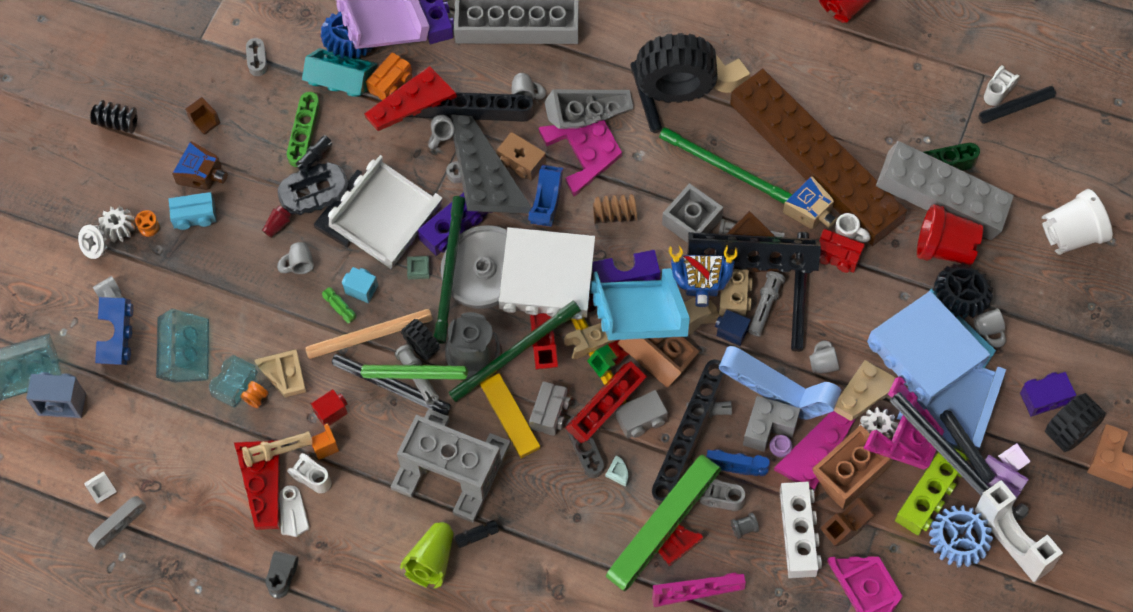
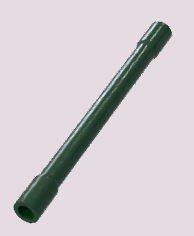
(441, 324)
(468, 385)

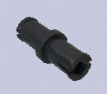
(314, 154)

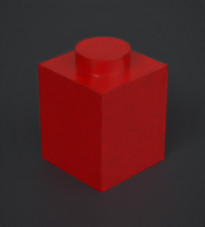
(330, 407)

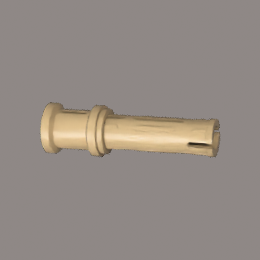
(265, 448)

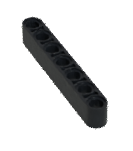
(492, 110)
(688, 421)

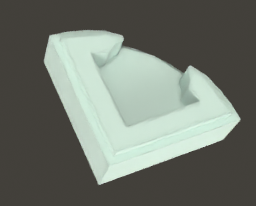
(618, 471)

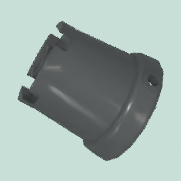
(471, 343)

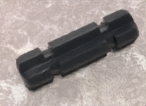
(476, 534)

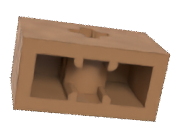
(521, 156)

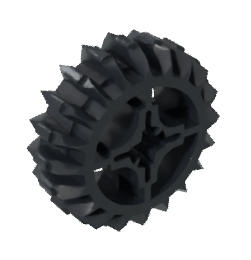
(972, 300)

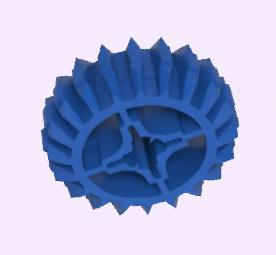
(336, 39)

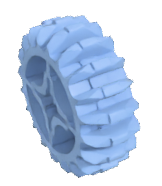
(968, 542)

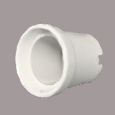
(1078, 223)

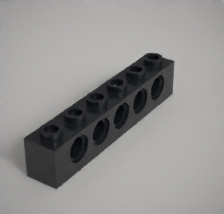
(764, 245)

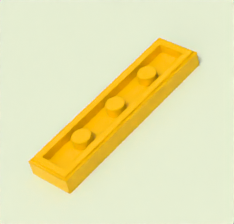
(509, 415)

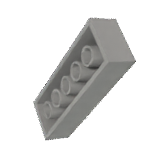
(516, 21)
(930, 181)

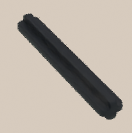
(648, 104)
(1017, 104)
(967, 446)

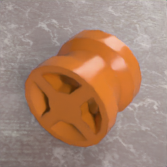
(144, 218)
(254, 394)

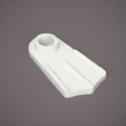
(292, 513)

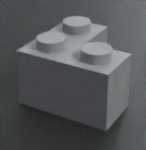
(769, 417)

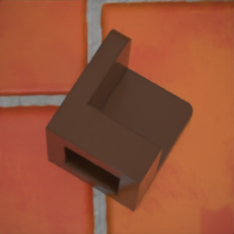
(203, 115)

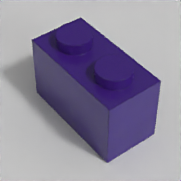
(1047, 393)

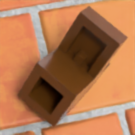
(848, 523)

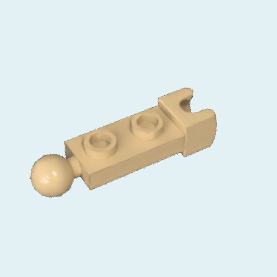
(586, 340)

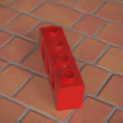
(605, 402)

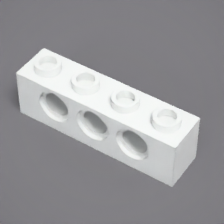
(798, 564)

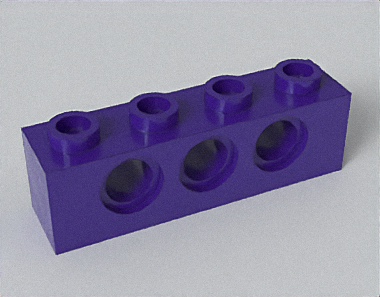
(438, 29)
(430, 233)

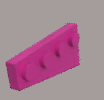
(813, 448)

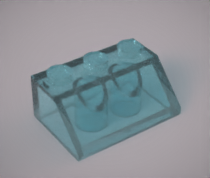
(182, 347)
(22, 360)

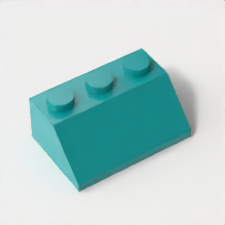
(337, 73)

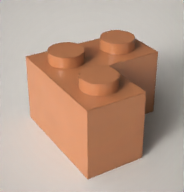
(1109, 460)

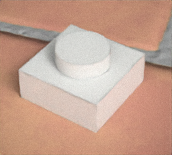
(100, 487)

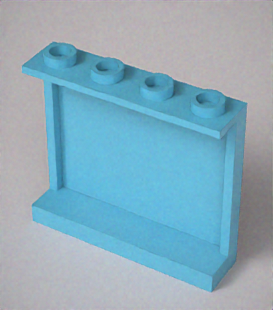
(640, 308)

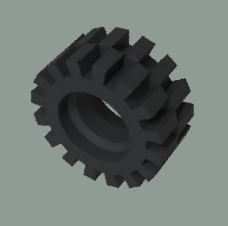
(420, 338)

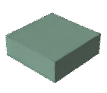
(418, 267)

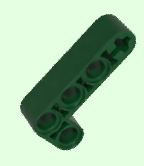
(963, 155)

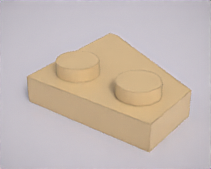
(283, 372)

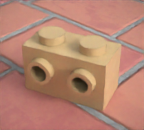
(734, 295)

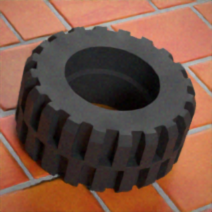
(676, 68)

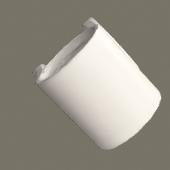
(1002, 84)
(307, 471)

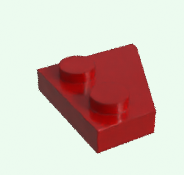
(679, 544)

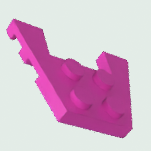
(592, 146)
(907, 443)

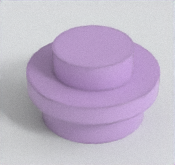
(780, 445)

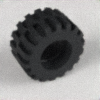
(1075, 422)

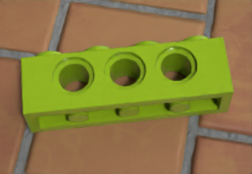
(909, 515)

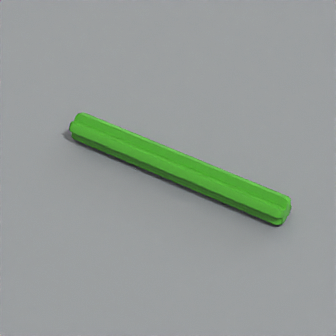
(414, 372)

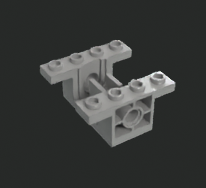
(470, 461)

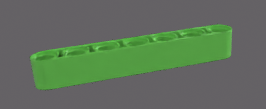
(663, 522)

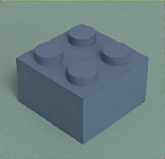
(56, 395)

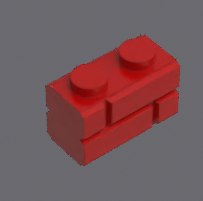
(840, 251)

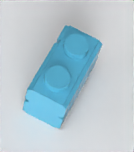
(192, 210)

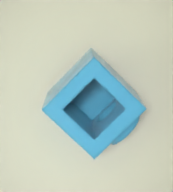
(360, 284)

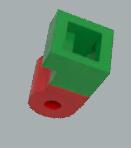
(606, 357)

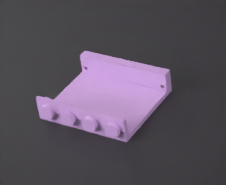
(383, 22)

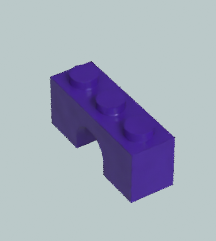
(644, 269)

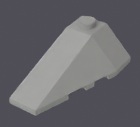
(584, 107)

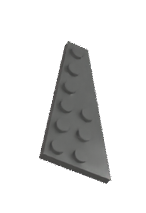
(483, 175)

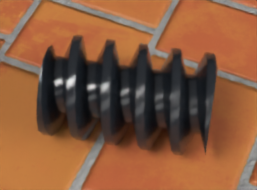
(114, 118)

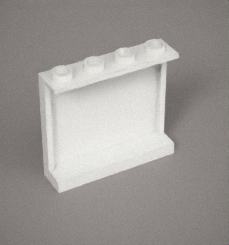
(383, 212)
(546, 271)

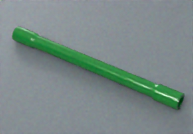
(677, 140)

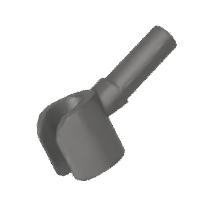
(1020, 511)

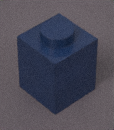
(732, 327)

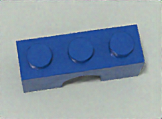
(118, 313)

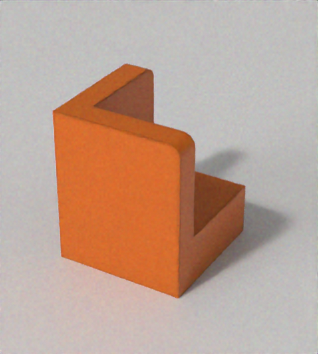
(324, 443)

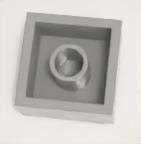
(692, 213)

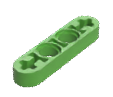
(305, 129)

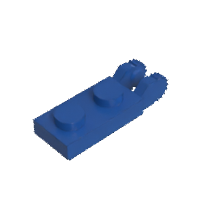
(739, 463)

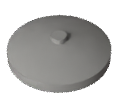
(478, 267)

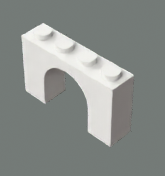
(1032, 556)

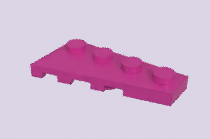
(694, 589)

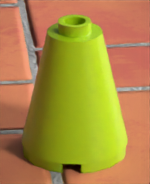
(430, 556)

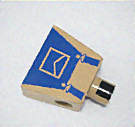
(810, 205)

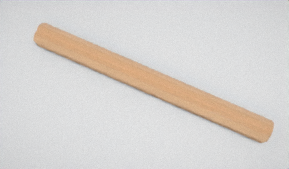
(366, 334)

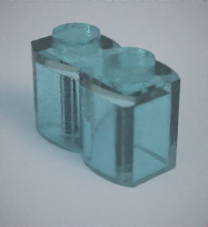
(232, 380)

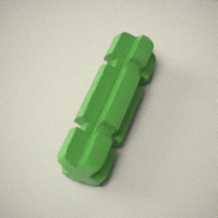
(339, 305)

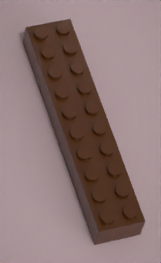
(816, 154)

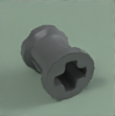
(744, 525)

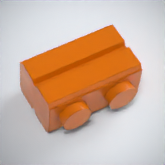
(389, 76)

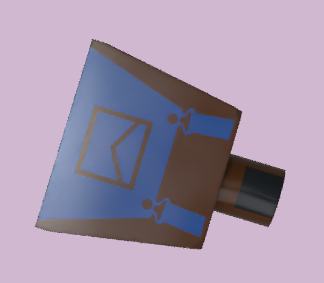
(198, 168)

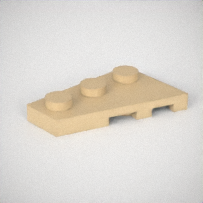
(863, 391)

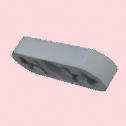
(116, 522)

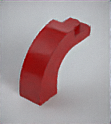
(545, 349)

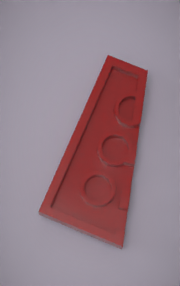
(417, 94)
(261, 487)

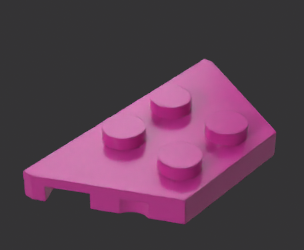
(866, 583)

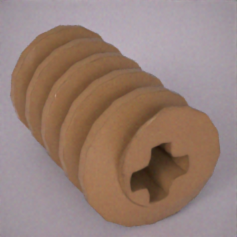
(614, 208)

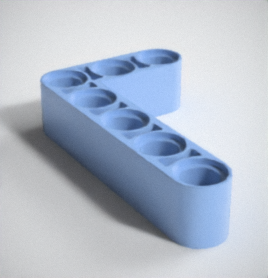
(774, 386)

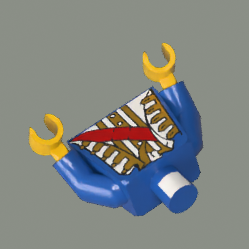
(702, 274)

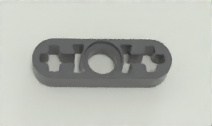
(585, 455)

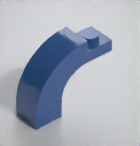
(547, 196)

